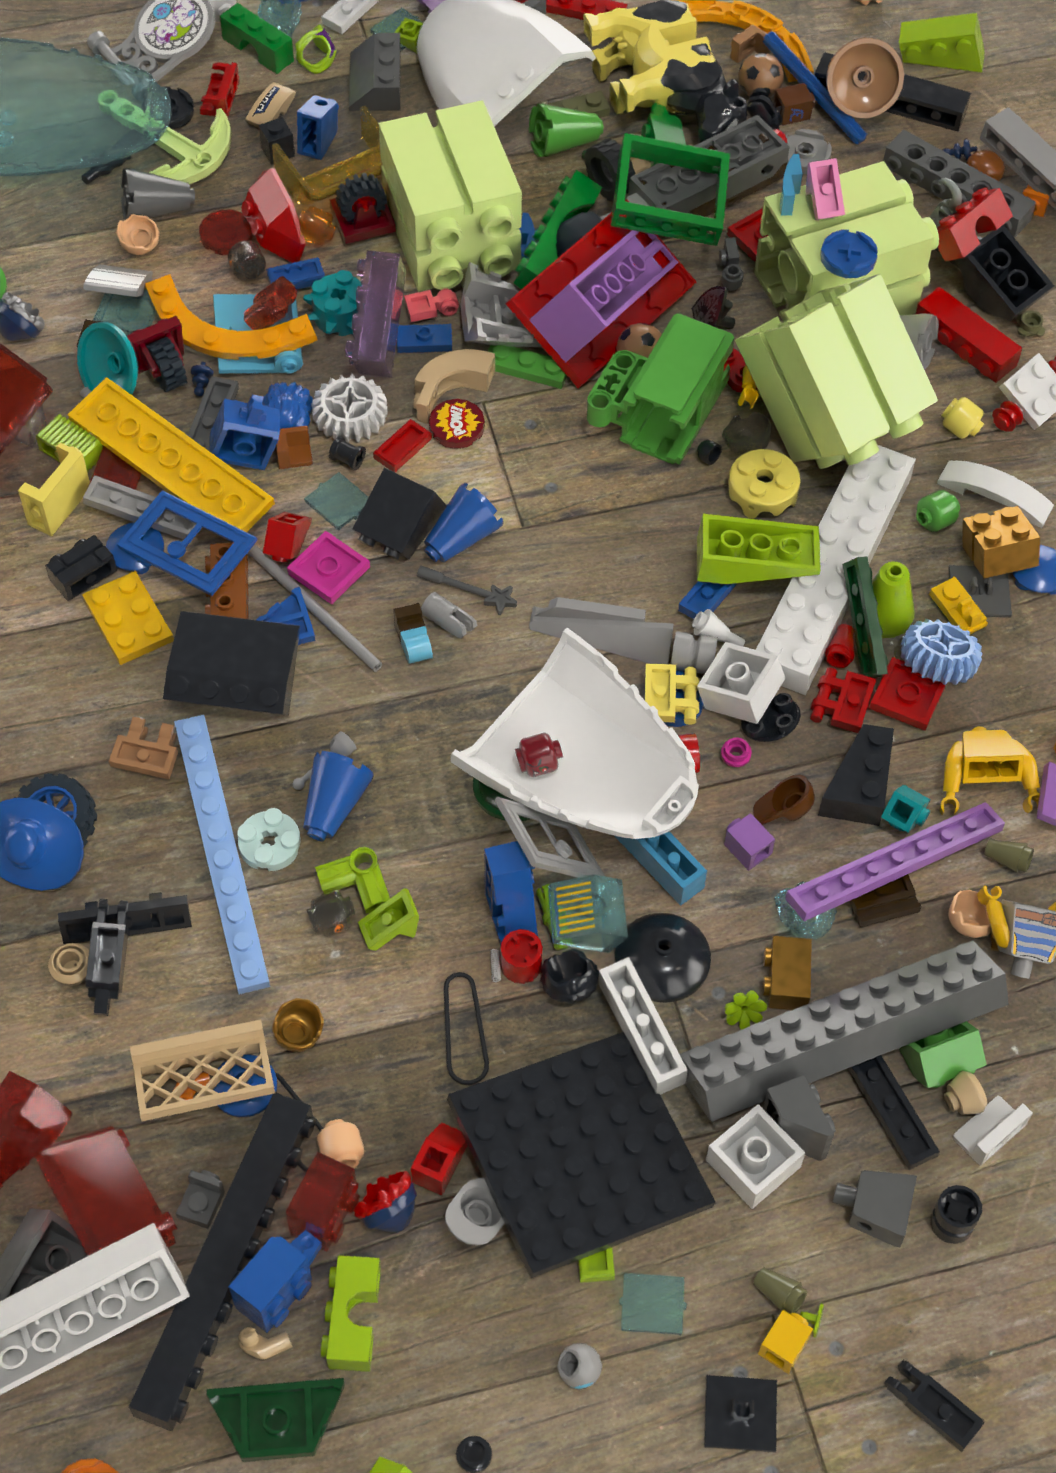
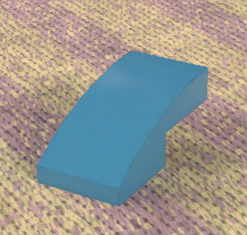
(791, 185)

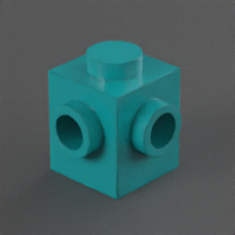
(906, 809)

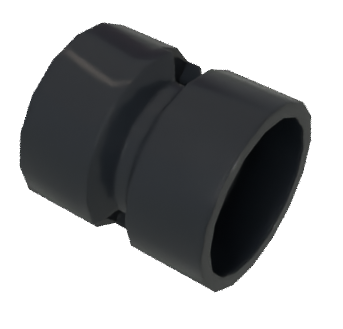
(956, 1214)

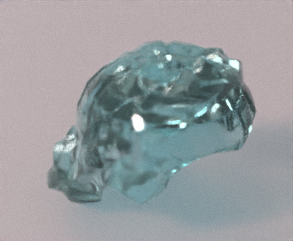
(281, 16)
(808, 929)

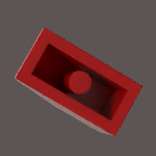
(285, 535)

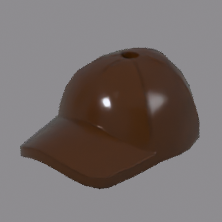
(786, 801)

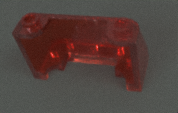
(101, 1189)

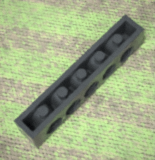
(927, 164)

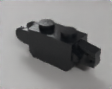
(107, 957)

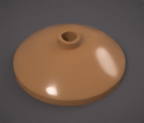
(881, 83)

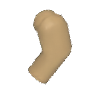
(262, 1347)

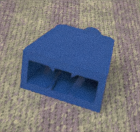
(320, 118)

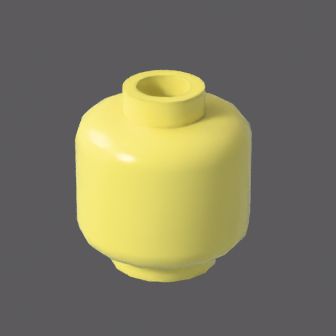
(963, 418)

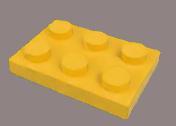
(128, 617)

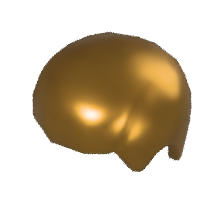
(297, 1024)

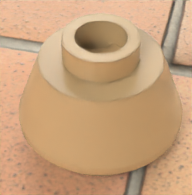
(69, 964)
(966, 1094)

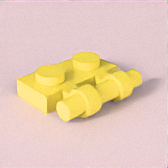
(661, 692)

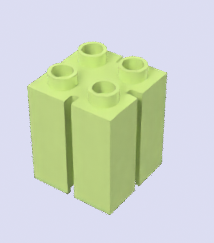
(451, 195)
(874, 204)
(838, 373)

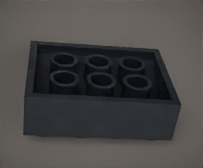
(232, 663)

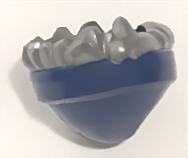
(18, 319)

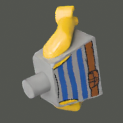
(1021, 930)

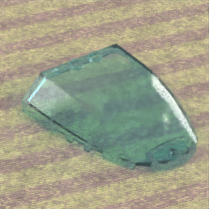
(73, 109)

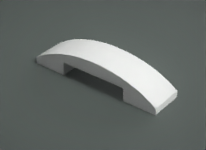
(998, 487)

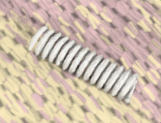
(496, 956)

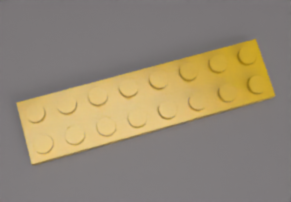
(169, 456)

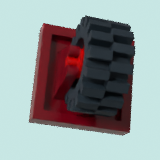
(362, 209)
(161, 352)

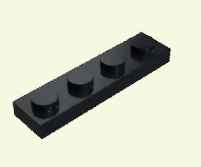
(894, 1112)

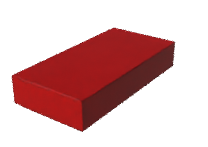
(402, 445)

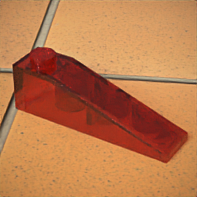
(27, 1122)

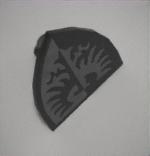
(713, 307)

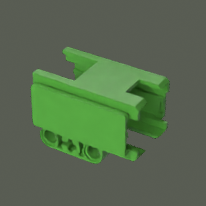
(666, 394)

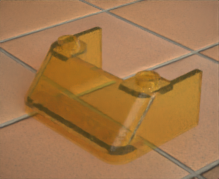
(326, 181)

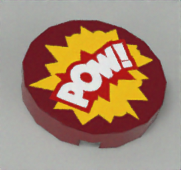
(456, 423)

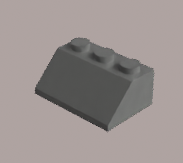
(376, 73)
(38, 1250)

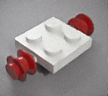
(1030, 395)

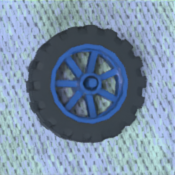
(61, 785)

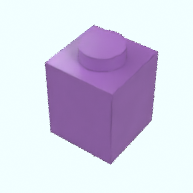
(749, 841)

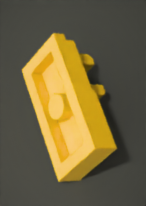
(958, 605)

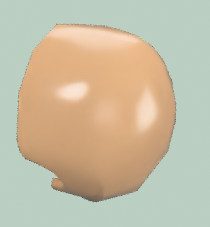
(137, 234)
(969, 915)

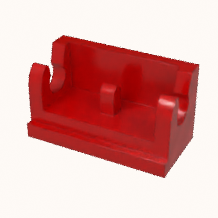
(220, 89)

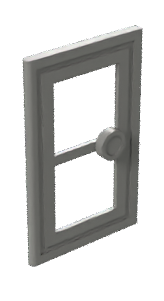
(544, 860)

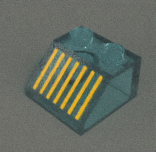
(588, 913)

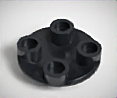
(777, 721)

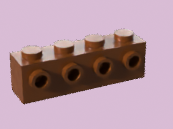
(233, 594)

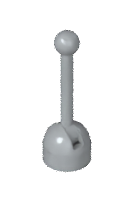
(339, 744)

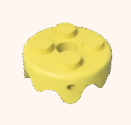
(755, 495)

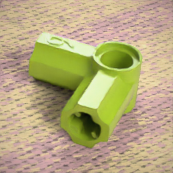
(345, 873)

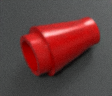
(841, 647)

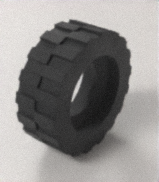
(602, 166)

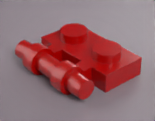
(852, 702)

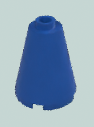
(462, 523)
(333, 793)

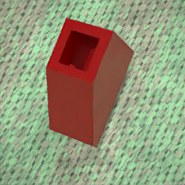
(438, 1158)

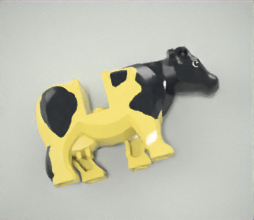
(666, 65)

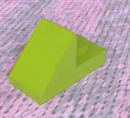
(390, 919)

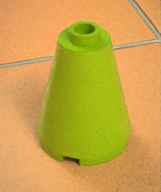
(894, 599)

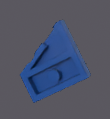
(292, 612)

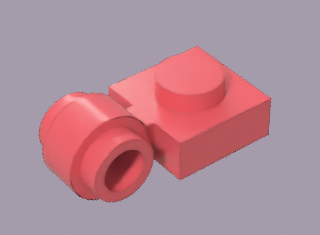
(425, 306)

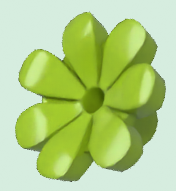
(745, 1009)

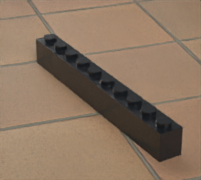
(225, 1253)

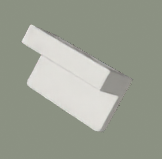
(991, 1129)

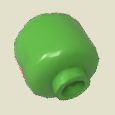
(937, 510)

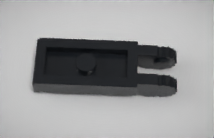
(936, 1406)

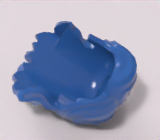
(293, 403)

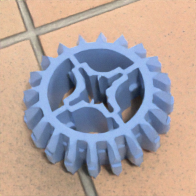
(941, 651)

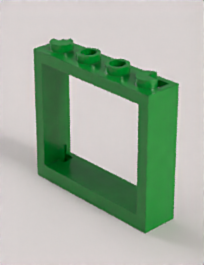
(664, 221)

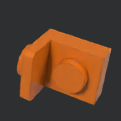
(1040, 198)

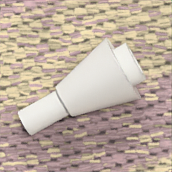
(710, 625)

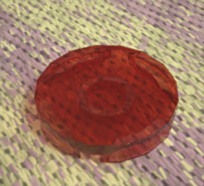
(223, 230)

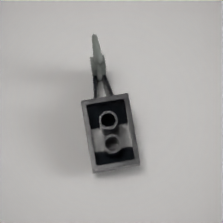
(997, 271)

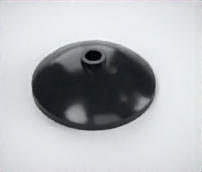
(668, 973)

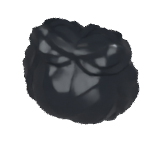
(569, 976)

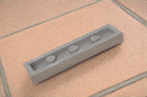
(131, 504)

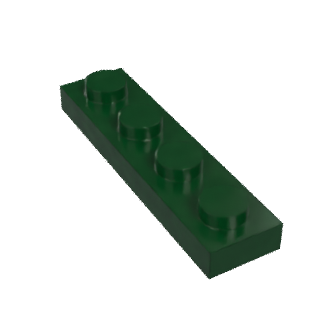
(865, 617)

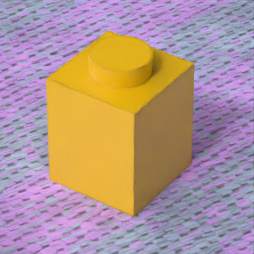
(786, 1340)

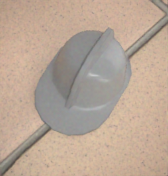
(473, 1214)

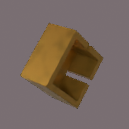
(1001, 542)

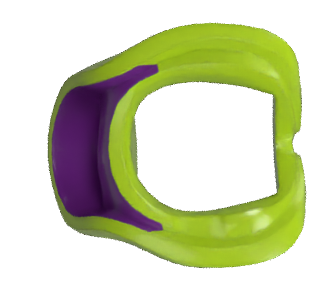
(323, 42)

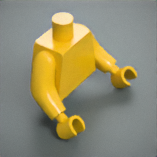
(987, 758)

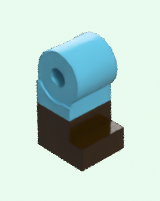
(412, 633)

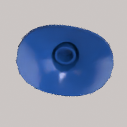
(38, 845)

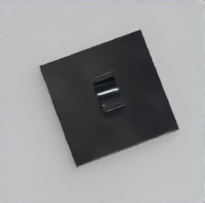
(740, 1413)

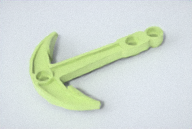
(196, 159)

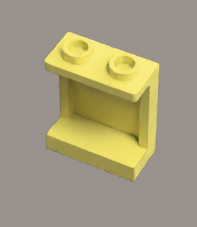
(59, 495)

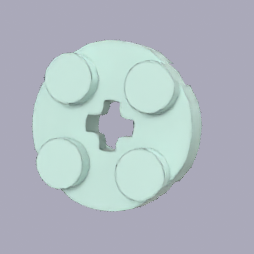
(265, 824)

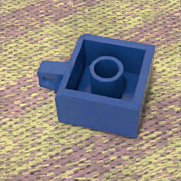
(245, 433)
(275, 1279)

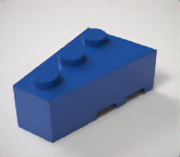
(509, 889)

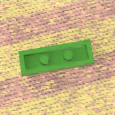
(528, 365)

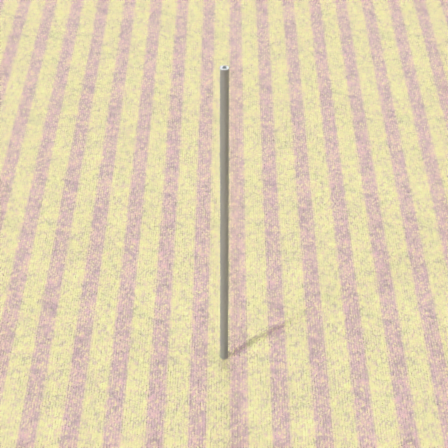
(312, 605)

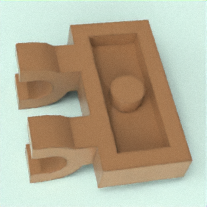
(143, 756)

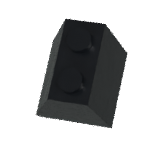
(398, 515)

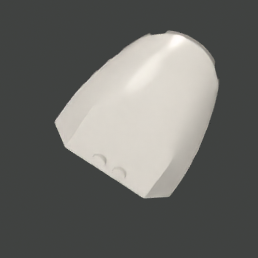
(491, 53)
(619, 758)

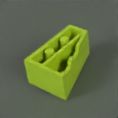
(943, 42)

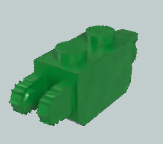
(663, 126)

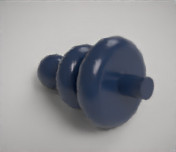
(958, 151)
(201, 377)

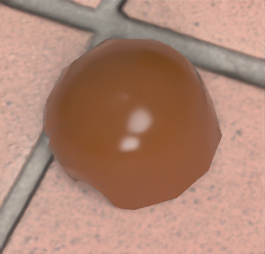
(988, 163)

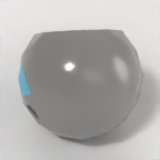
(579, 1366)

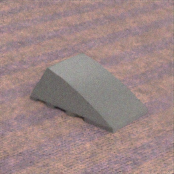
(486, 315)

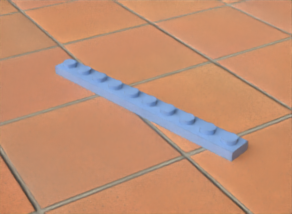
(222, 855)

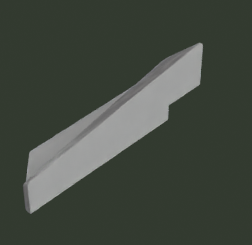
(606, 628)

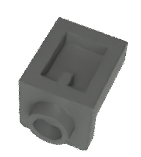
(201, 1198)

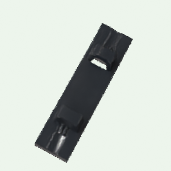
(166, 915)

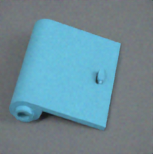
(229, 315)

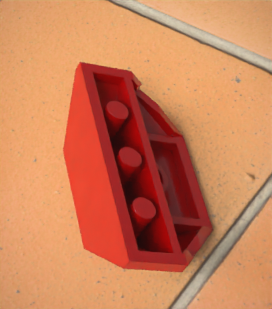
(274, 217)

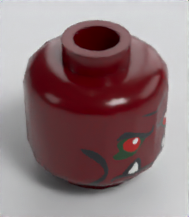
(538, 755)

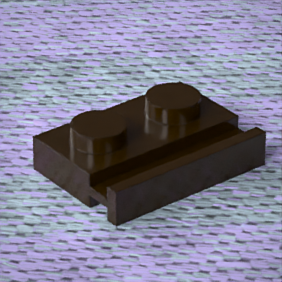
(886, 902)

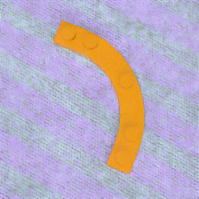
(745, 15)
(224, 342)

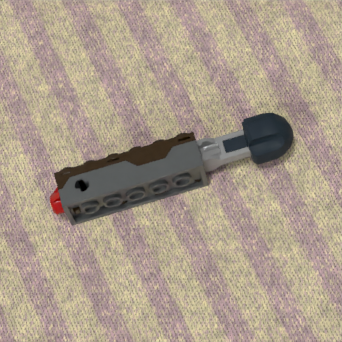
(755, 162)

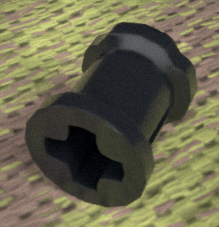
(347, 453)

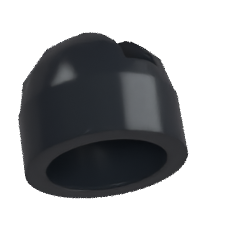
(709, 451)

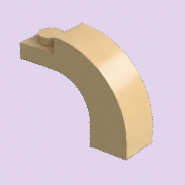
(449, 371)

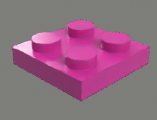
(328, 567)

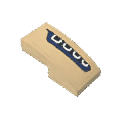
(270, 104)

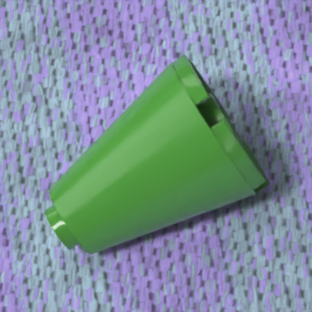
(562, 128)

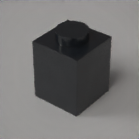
(276, 132)

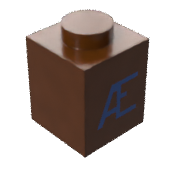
(795, 103)

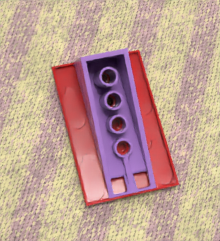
(596, 293)

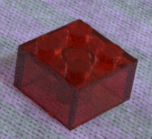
(323, 1200)

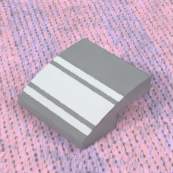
(117, 280)

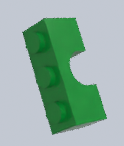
(244, 27)

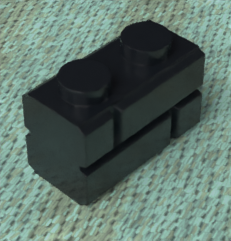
(80, 567)

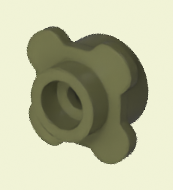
(1030, 324)

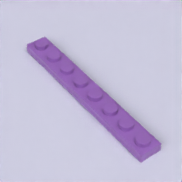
(894, 861)

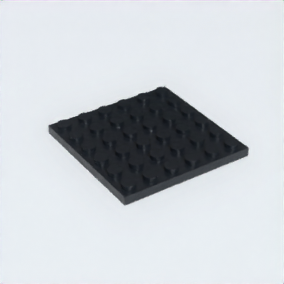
(579, 1153)

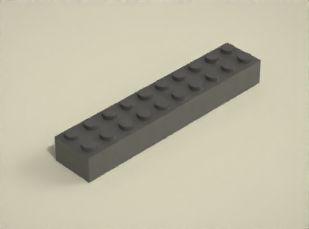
(845, 1028)

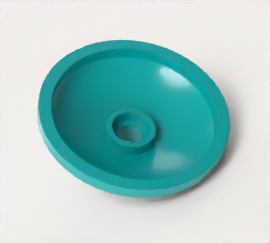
(106, 353)

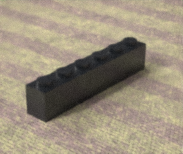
(919, 99)

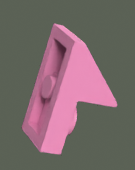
(825, 189)

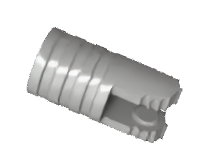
(447, 615)

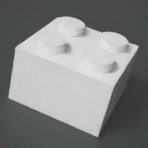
(741, 682)
(755, 1156)

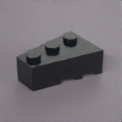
(862, 779)

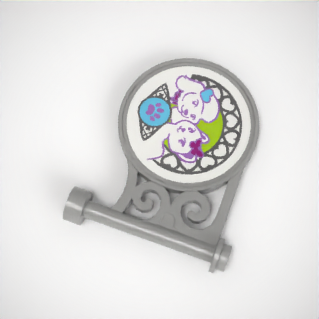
(164, 33)

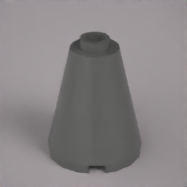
(153, 194)

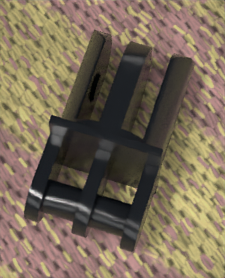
(762, 105)

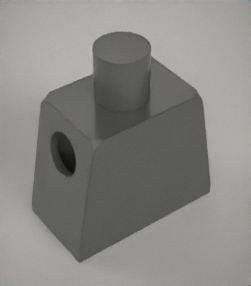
(879, 1204)

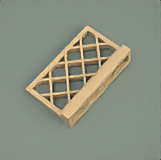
(198, 1051)

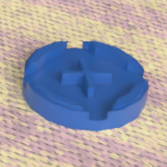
(849, 254)

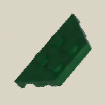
(277, 1417)

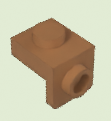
(747, 42)

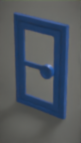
(169, 563)

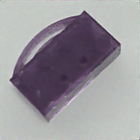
(378, 313)

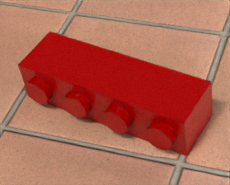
(971, 335)

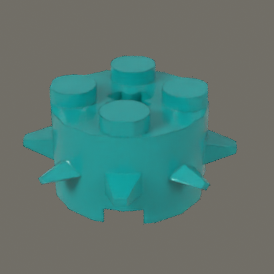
(334, 302)

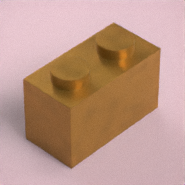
(789, 972)

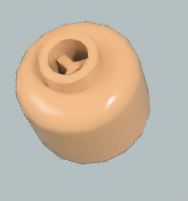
(341, 1142)

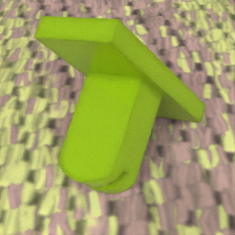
(814, 1319)

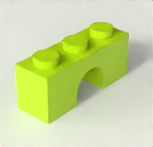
(348, 1344)

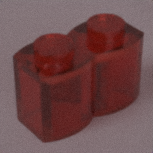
(270, 304)

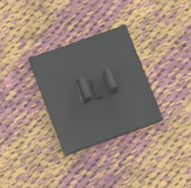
(989, 594)

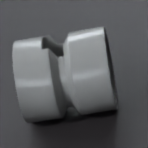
(693, 652)

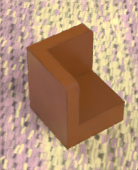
(294, 447)

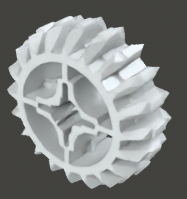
(349, 408)

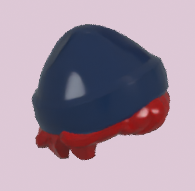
(388, 1203)

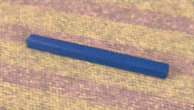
(821, 95)

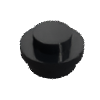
(474, 1454)

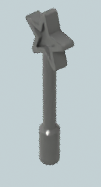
(496, 597)

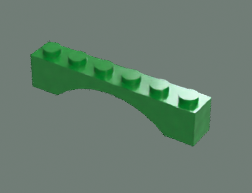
(576, 196)

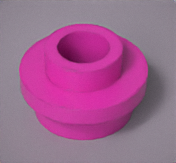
(736, 745)

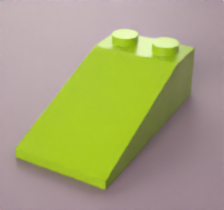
(755, 550)

